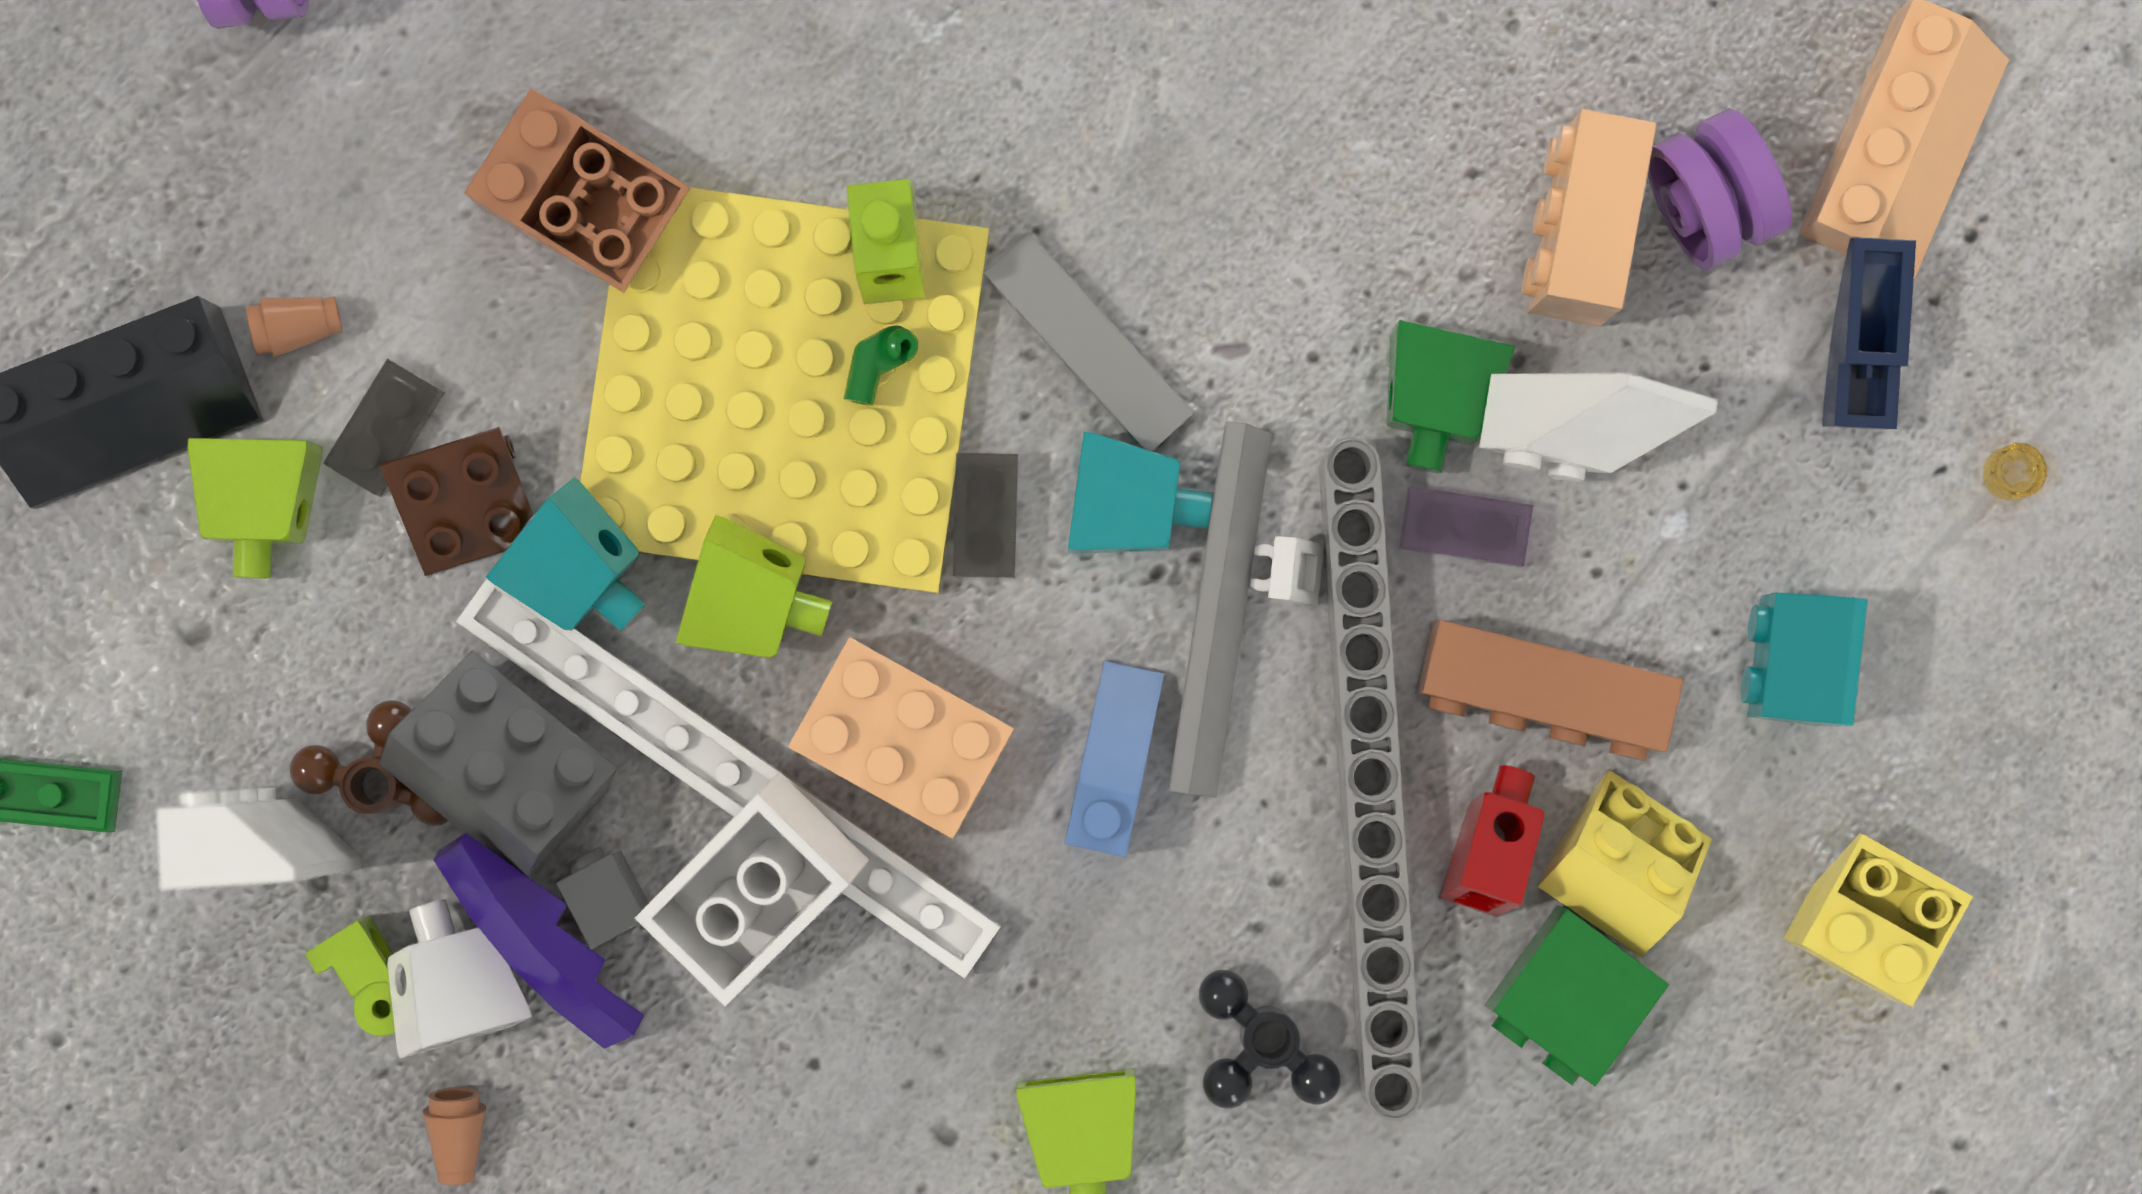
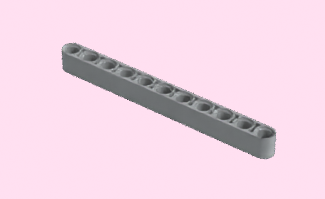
(1386, 805)

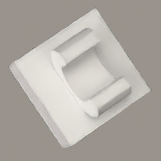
(1294, 570)

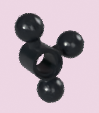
(1229, 1080)

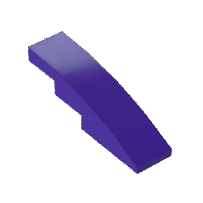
(522, 927)

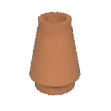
(292, 323)
(455, 1132)

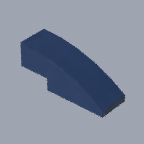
(1870, 334)

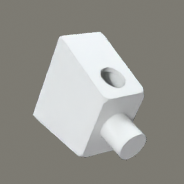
(449, 985)

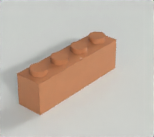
(1550, 688)

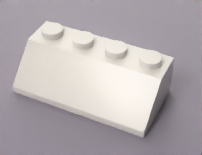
(245, 840)

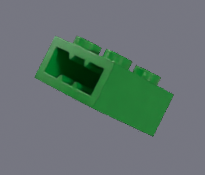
(1574, 997)

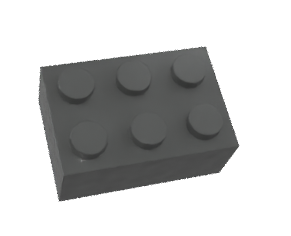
(497, 764)

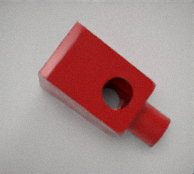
(1484, 869)

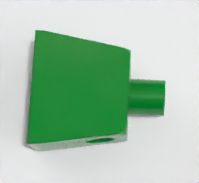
(1439, 388)

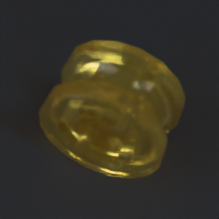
(1994, 475)

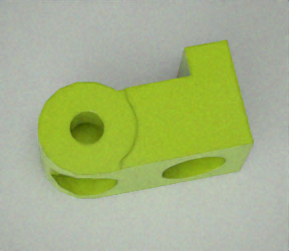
(360, 961)

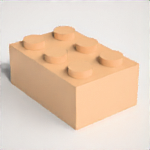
(1589, 217)
(901, 737)

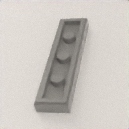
(1088, 343)

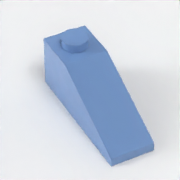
(1114, 759)

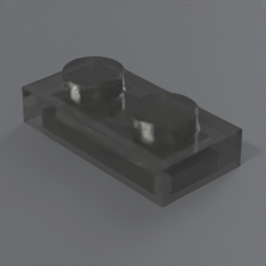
(383, 426)
(985, 515)

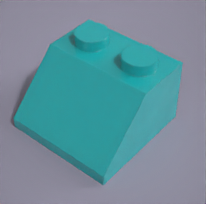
(1805, 658)

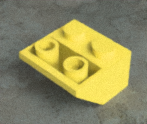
(1626, 864)
(1879, 919)

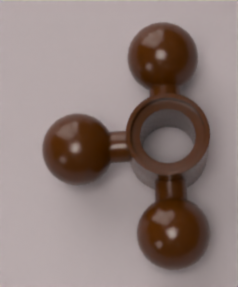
(318, 770)

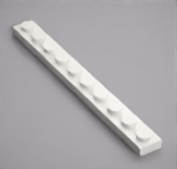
(719, 767)

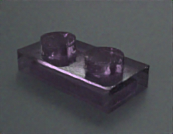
(1466, 527)

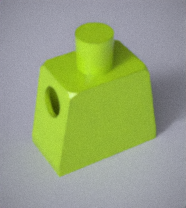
(886, 240)
(253, 496)
(747, 594)
(1080, 1128)

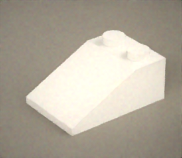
(1584, 420)

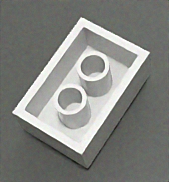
(752, 889)

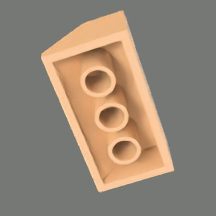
(1907, 131)

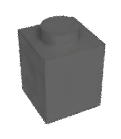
(602, 896)

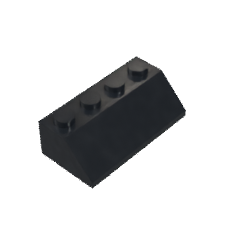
(121, 401)

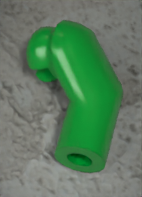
(875, 357)

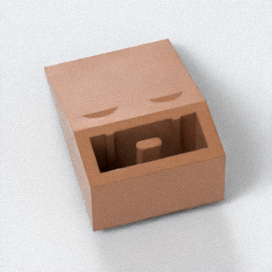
(576, 191)

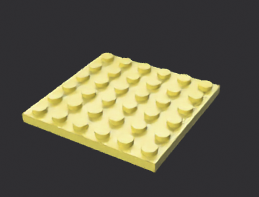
(733, 380)

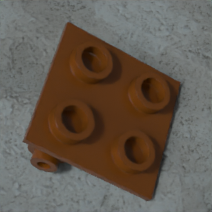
(459, 499)

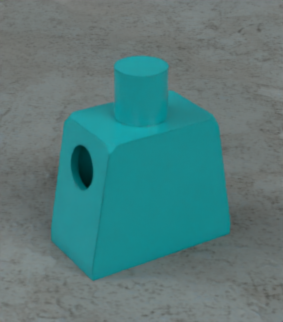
(1130, 499)
(570, 562)

